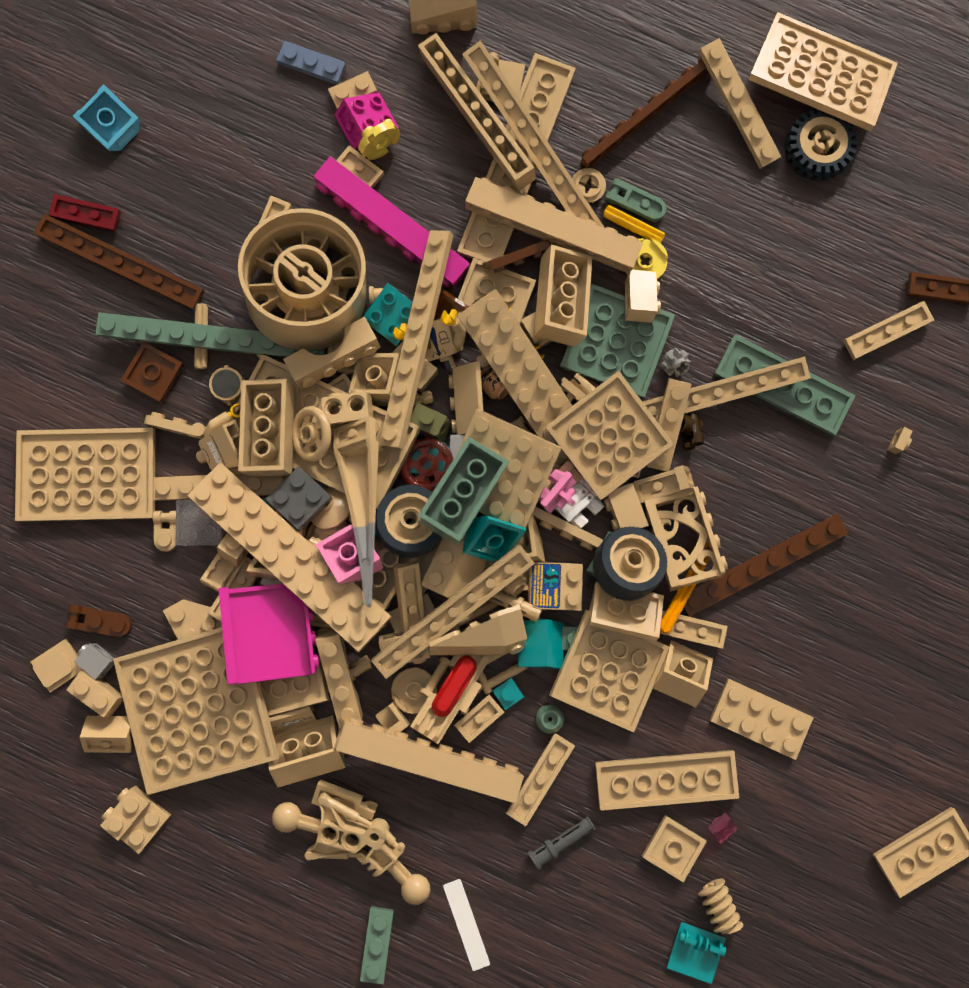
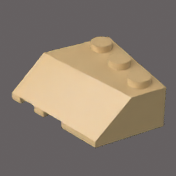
(442, 15)

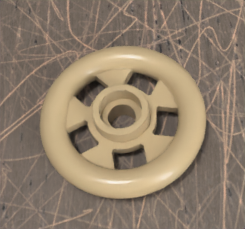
(311, 433)

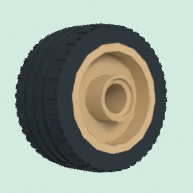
(391, 526)
(630, 563)

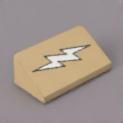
(292, 718)

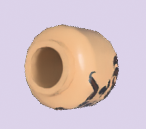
(492, 385)

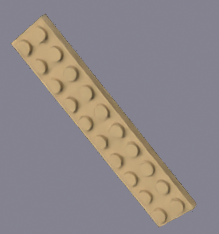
(543, 98)
(288, 556)

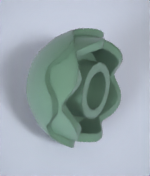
(542, 719)

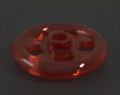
(423, 445)

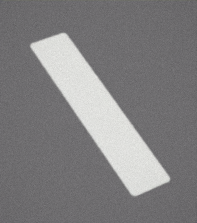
(466, 925)

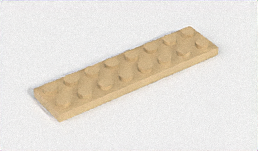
(516, 363)

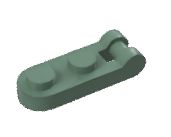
(636, 200)

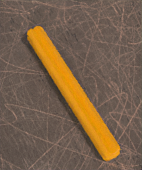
(681, 598)

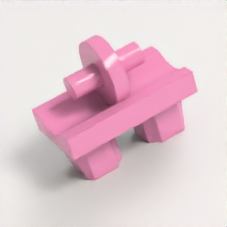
(561, 493)

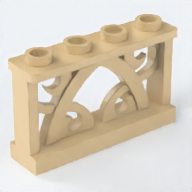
(658, 519)

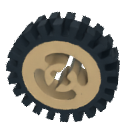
(807, 153)

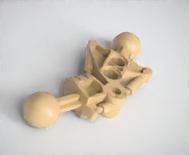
(340, 845)

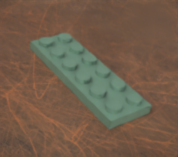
(809, 400)

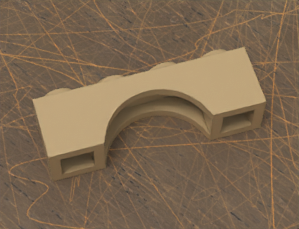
(357, 343)
(338, 676)

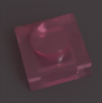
(722, 828)

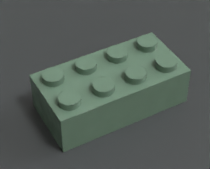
(462, 491)

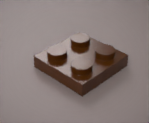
(152, 372)

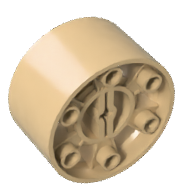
(295, 267)

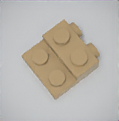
(134, 818)

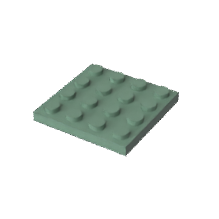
(618, 344)

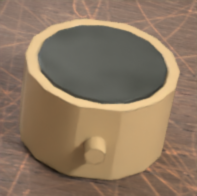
(226, 385)

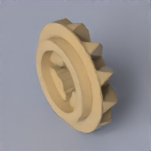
(597, 182)

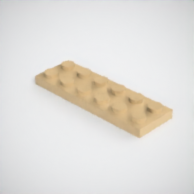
(667, 780)

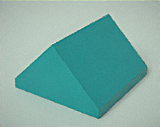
(491, 538)
(542, 645)

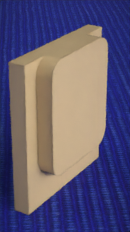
(56, 665)

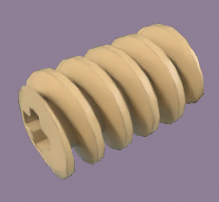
(721, 907)

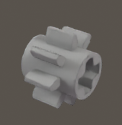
(676, 362)

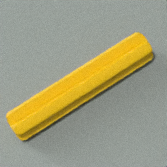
(633, 224)

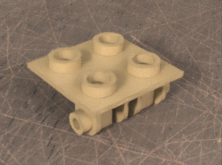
(512, 72)

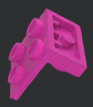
(359, 113)

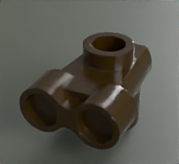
(691, 429)

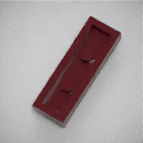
(84, 213)

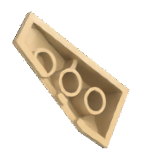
(497, 636)

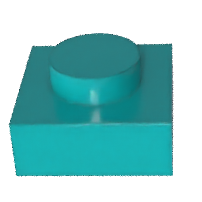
(508, 693)

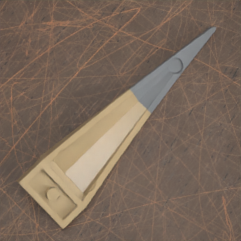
(358, 464)

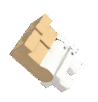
(583, 497)

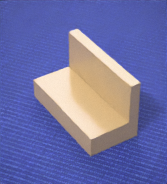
(106, 734)

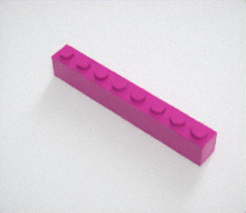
(383, 217)

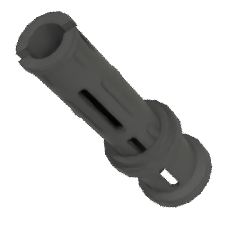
(553, 847)

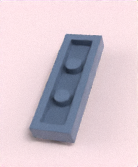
(311, 63)

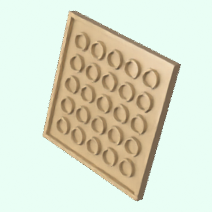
(188, 717)

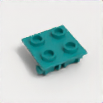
(389, 311)
(696, 952)

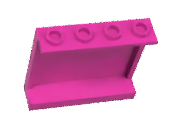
(266, 634)

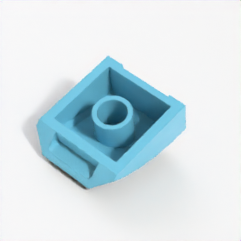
(108, 120)

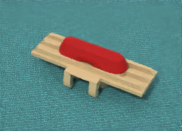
(453, 696)

